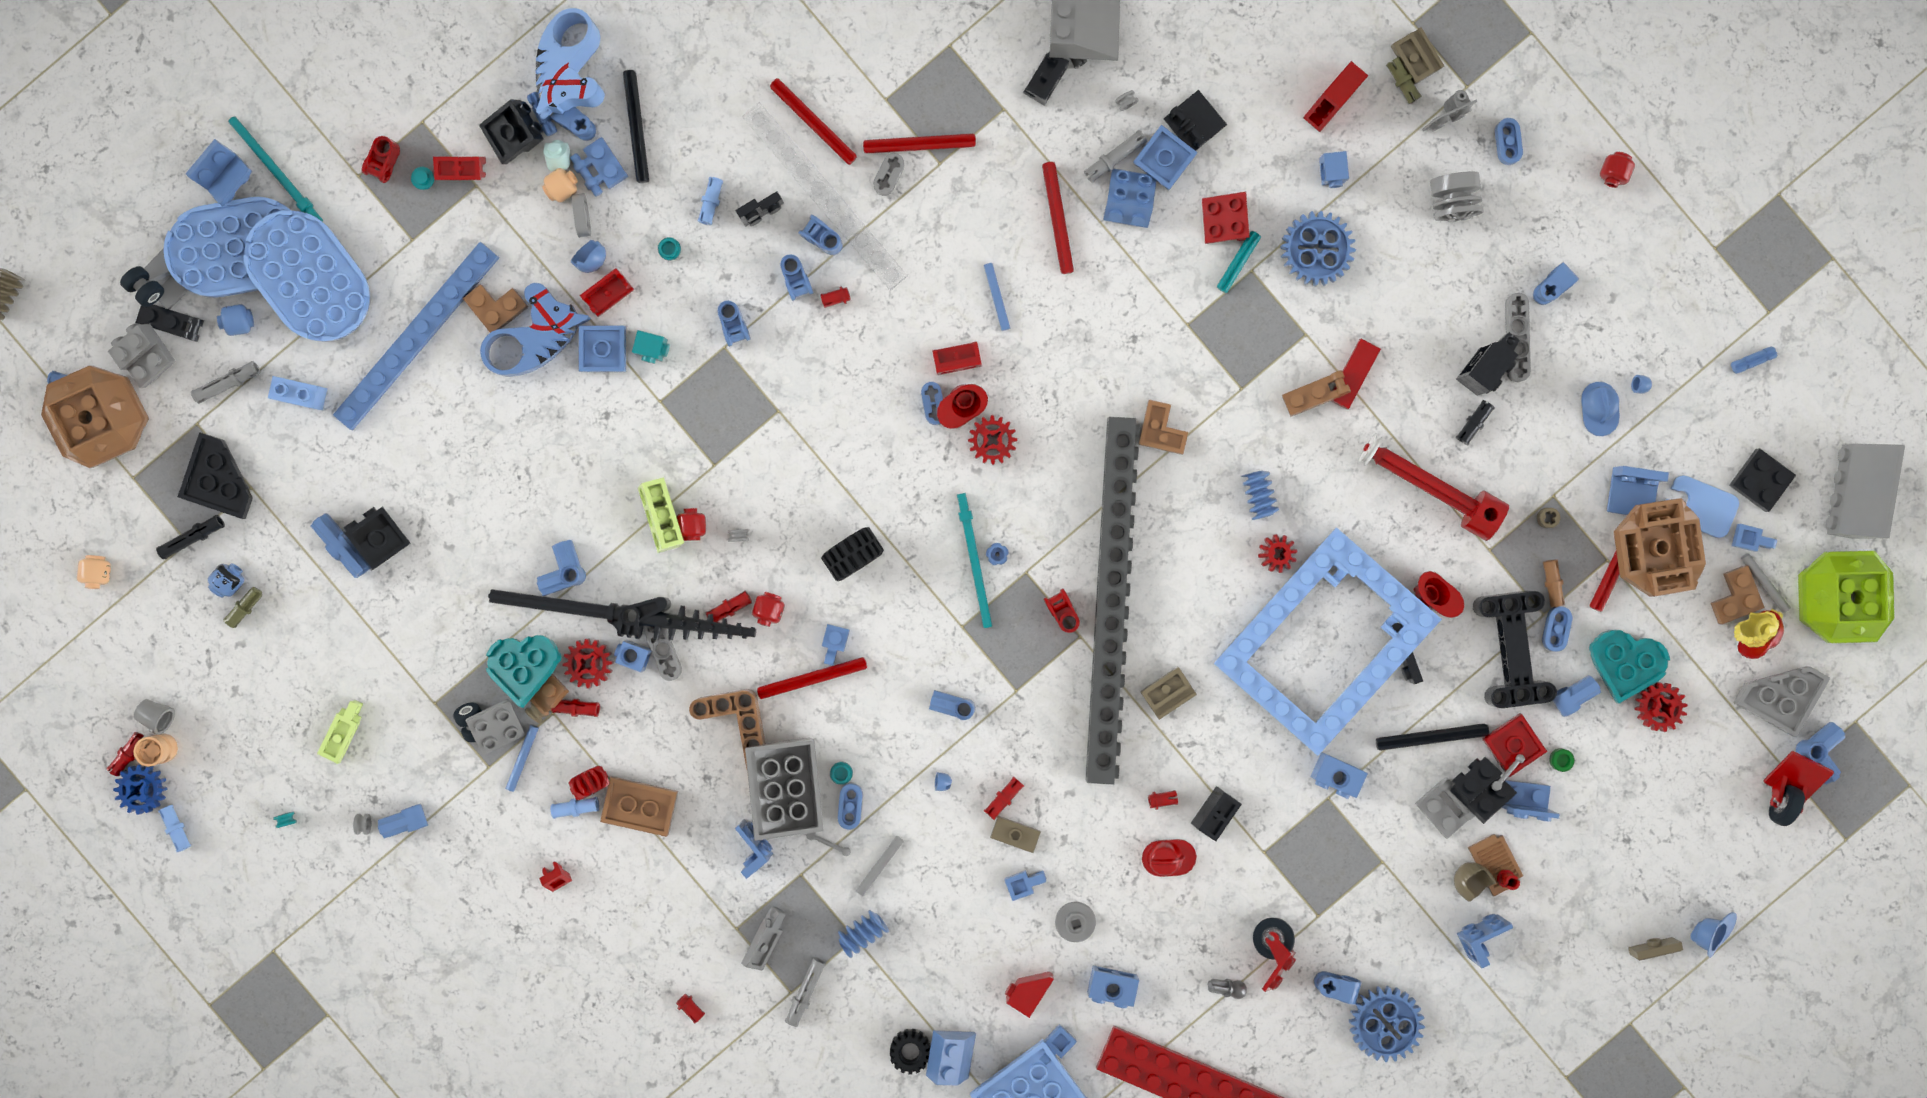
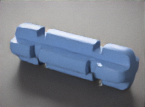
(547, 126)
(1754, 360)

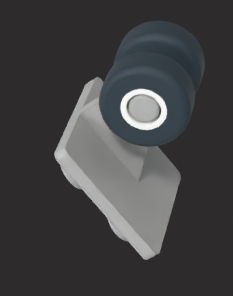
(153, 283)
(489, 727)

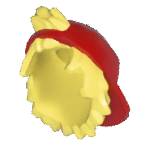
(1759, 633)

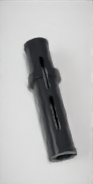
(197, 533)

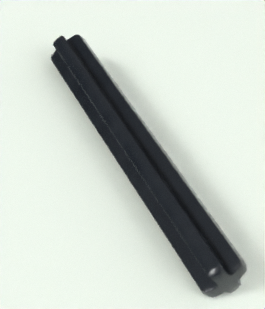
(636, 126)
(1431, 737)

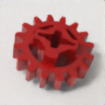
(981, 429)
(580, 656)
(1670, 710)

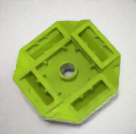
(1827, 591)

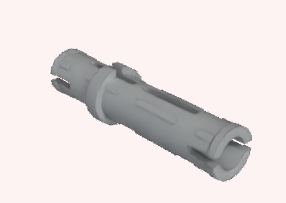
(1107, 161)
(233, 378)
(794, 1016)

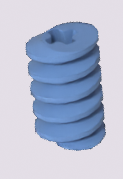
(1260, 494)
(862, 933)

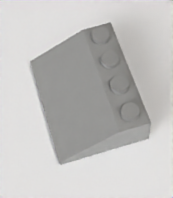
(1085, 29)
(1865, 490)
(784, 788)

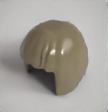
(1472, 879)

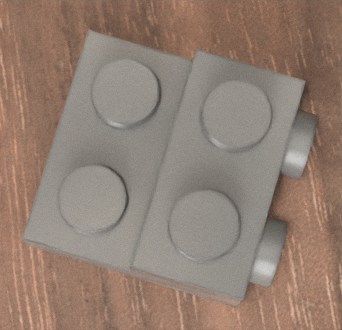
(141, 354)

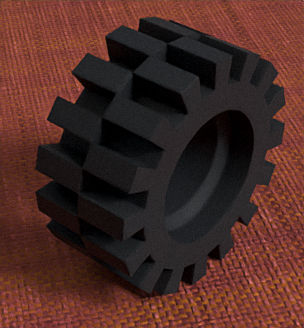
(907, 1064)

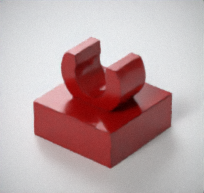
(556, 878)

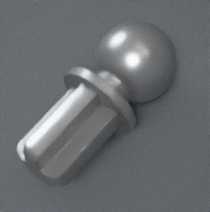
(1227, 988)

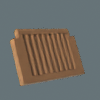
(1495, 856)

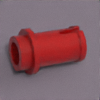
(835, 297)
(1161, 799)
(1508, 880)
(690, 1008)

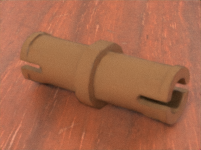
(1554, 583)

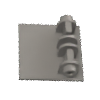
(1455, 109)

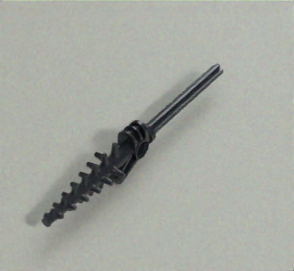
(648, 612)

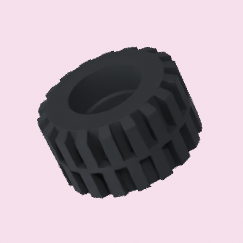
(852, 554)

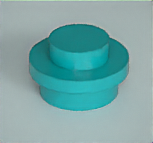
(422, 178)
(669, 249)
(841, 773)

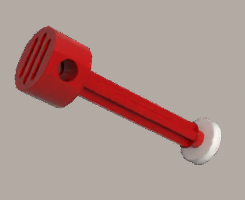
(1474, 509)

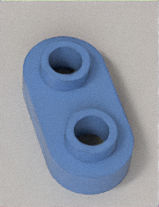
(1509, 142)
(1558, 629)
(850, 805)

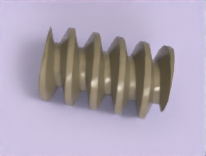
(8, 283)

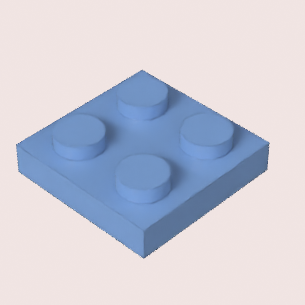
(1165, 157)
(602, 348)

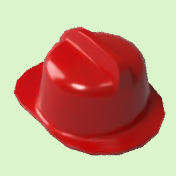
(962, 405)
(1439, 595)
(1169, 857)

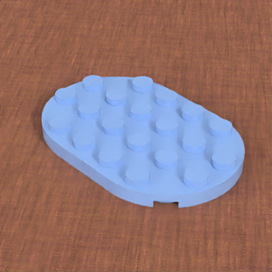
(209, 245)
(306, 275)

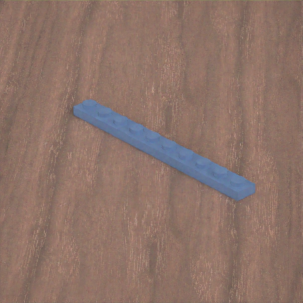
(416, 336)

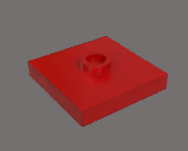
(1513, 739)

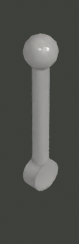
(1497, 785)
(845, 851)

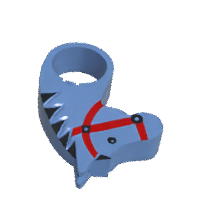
(548, 335)

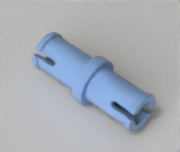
(710, 201)
(574, 807)
(174, 828)

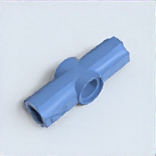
(337, 545)

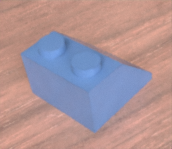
(950, 1057)

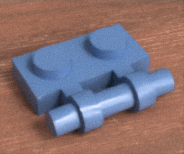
(605, 163)

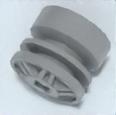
(1456, 194)

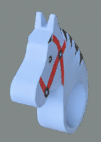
(558, 66)

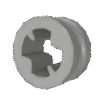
(1126, 100)
(738, 535)
(362, 824)

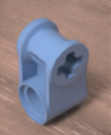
(573, 120)
(818, 233)
(796, 278)
(1556, 283)
(733, 324)
(1341, 987)

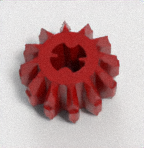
(1285, 554)
(588, 782)

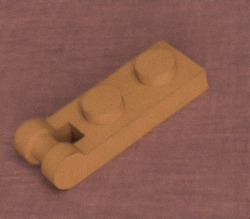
(1315, 393)

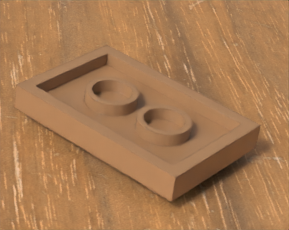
(639, 806)

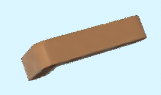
(737, 707)

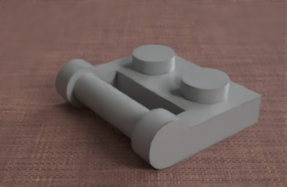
(1440, 813)

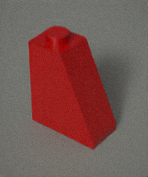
(1335, 96)

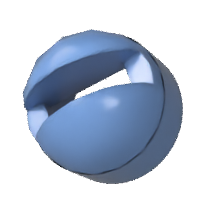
(1641, 384)
(942, 782)

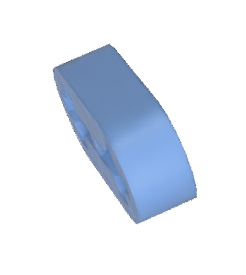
(927, 402)

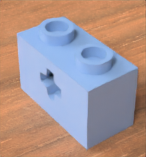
(297, 393)

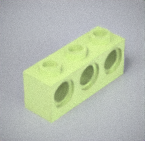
(660, 515)

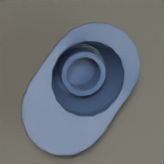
(1600, 408)
(1713, 932)

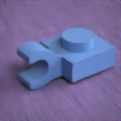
(1751, 538)
(834, 639)
(1021, 885)
(1059, 1042)

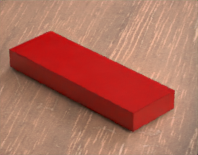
(1357, 370)

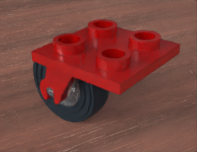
(1793, 785)
(1275, 941)

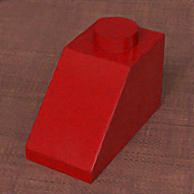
(1028, 992)

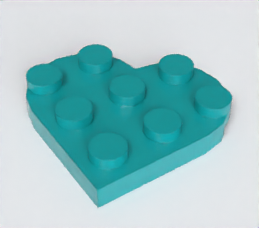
(1628, 663)
(522, 666)

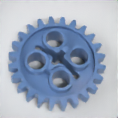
(1318, 228)
(1371, 1037)

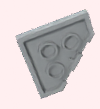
(1784, 698)

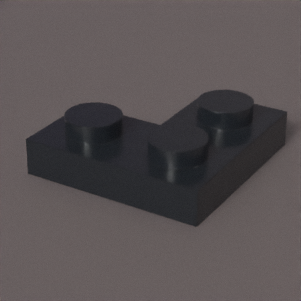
(752, 211)

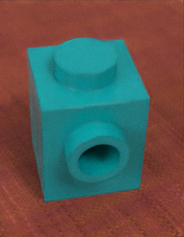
(650, 347)

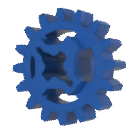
(149, 791)

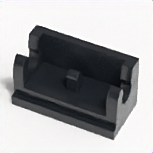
(1046, 78)
(1216, 813)

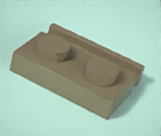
(1417, 55)
(1168, 693)

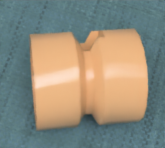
(155, 749)

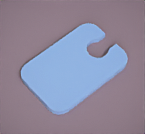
(1712, 506)

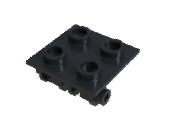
(1195, 121)

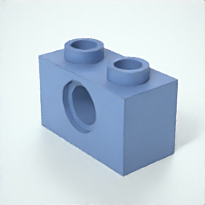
(1352, 777)
(1103, 977)

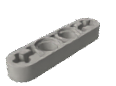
(1523, 336)

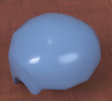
(589, 257)

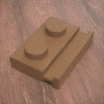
(549, 695)

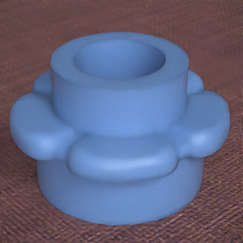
(1002, 558)

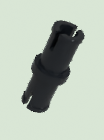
(1475, 422)

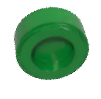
(1561, 760)

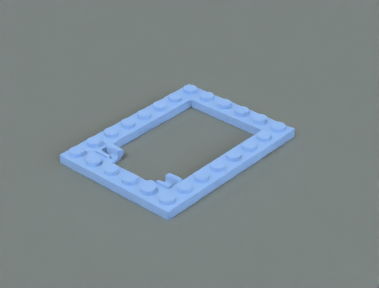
(1407, 610)

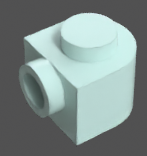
(557, 155)

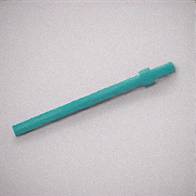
(303, 204)
(966, 516)

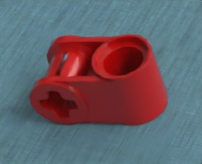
(381, 160)
(1062, 610)

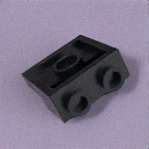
(512, 130)
(375, 537)
(1476, 791)

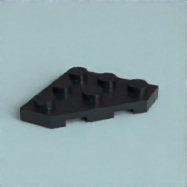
(215, 478)

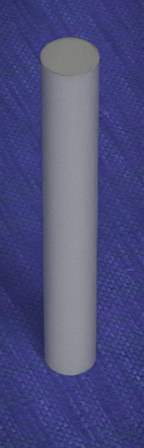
(1765, 582)
(879, 866)

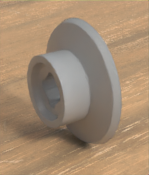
(1071, 912)

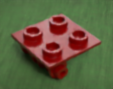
(1225, 217)

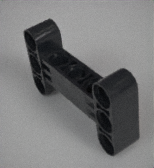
(1514, 649)

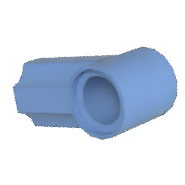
(1570, 698)
(950, 704)
(407, 820)

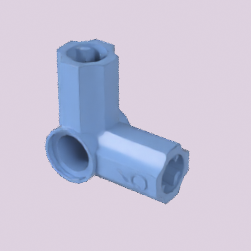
(559, 579)
(1822, 743)

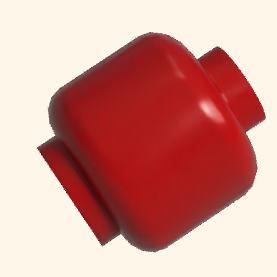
(1617, 169)
(691, 524)
(768, 609)

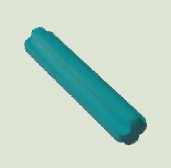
(1238, 262)

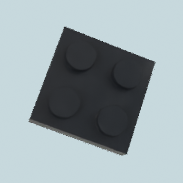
(1762, 480)

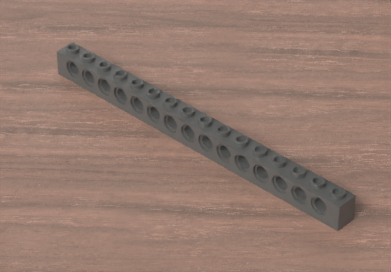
(1094, 772)

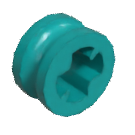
(285, 819)

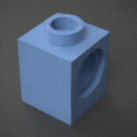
(1334, 169)
(642, 659)

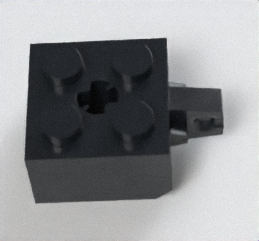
(1489, 365)

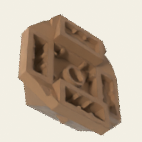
(115, 413)
(1660, 548)

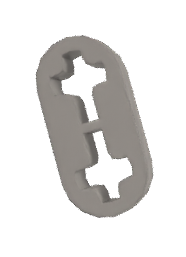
(884, 171)
(581, 215)

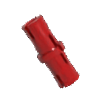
(730, 606)
(576, 707)
(125, 755)
(1003, 798)

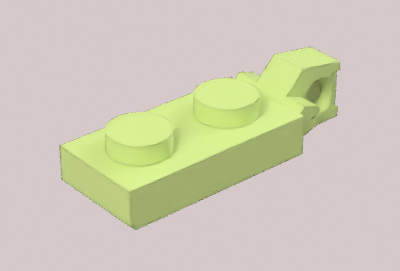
(341, 732)

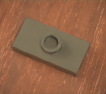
(1015, 834)
(1655, 947)

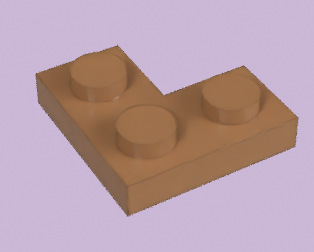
(495, 313)
(1156, 434)
(1743, 596)

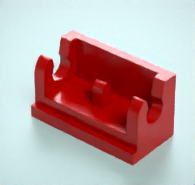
(459, 168)
(607, 292)
(957, 358)

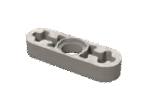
(663, 666)

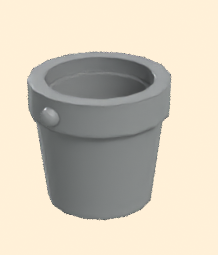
(154, 716)

